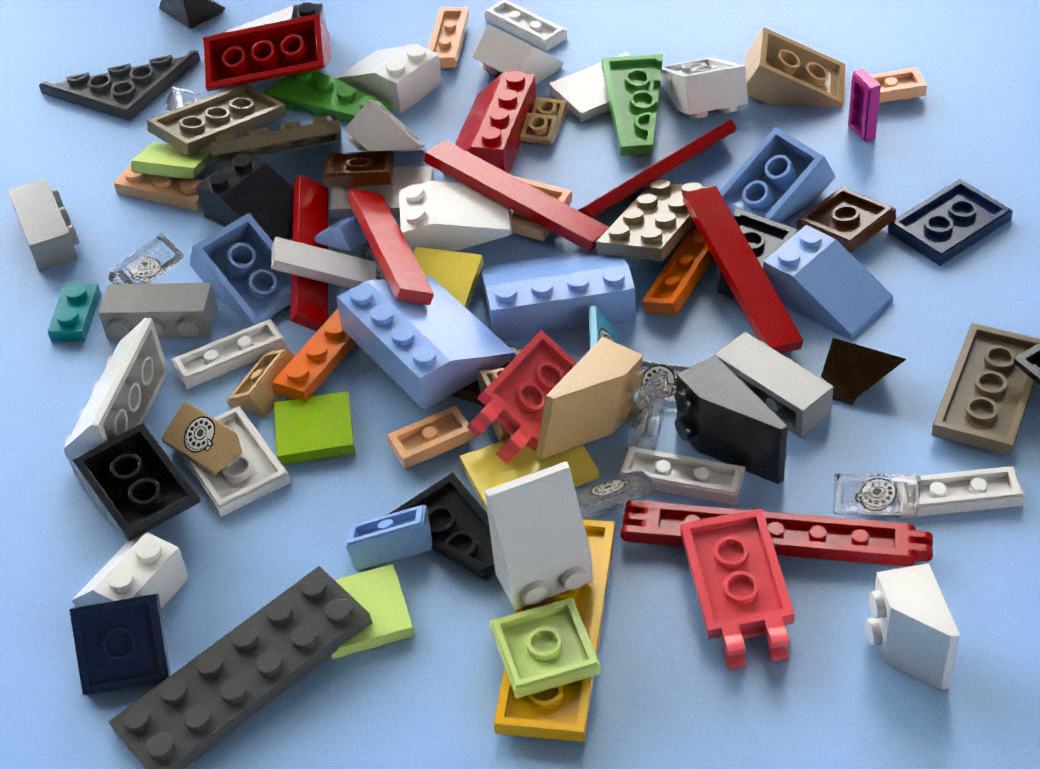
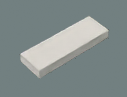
(525, 25)
(321, 264)
(228, 353)
(687, 475)
(969, 491)

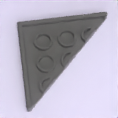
(124, 88)

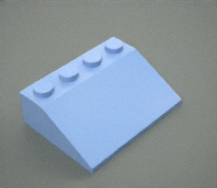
(557, 293)
(421, 346)

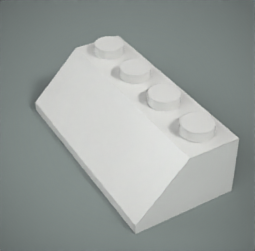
(122, 393)

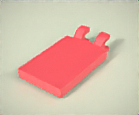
(519, 394)
(739, 583)

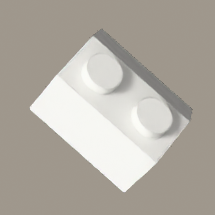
(507, 53)
(380, 130)
(138, 569)
(913, 624)

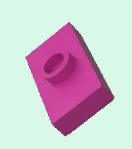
(864, 104)

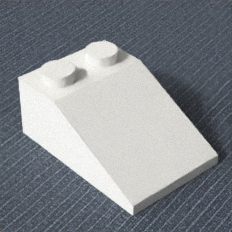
(397, 75)
(705, 86)
(450, 216)
(538, 536)

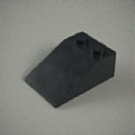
(249, 187)
(729, 420)
(134, 482)

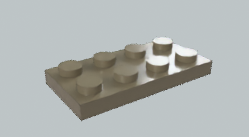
(224, 113)
(290, 137)
(650, 224)
(986, 391)

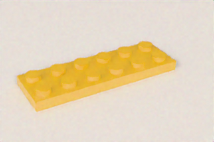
(563, 710)

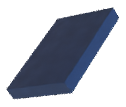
(950, 221)

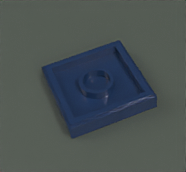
(120, 644)

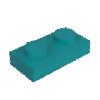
(74, 312)

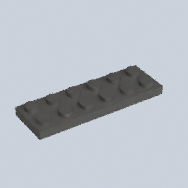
(240, 673)

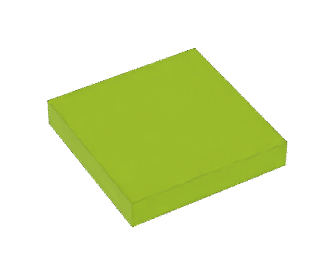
(313, 428)

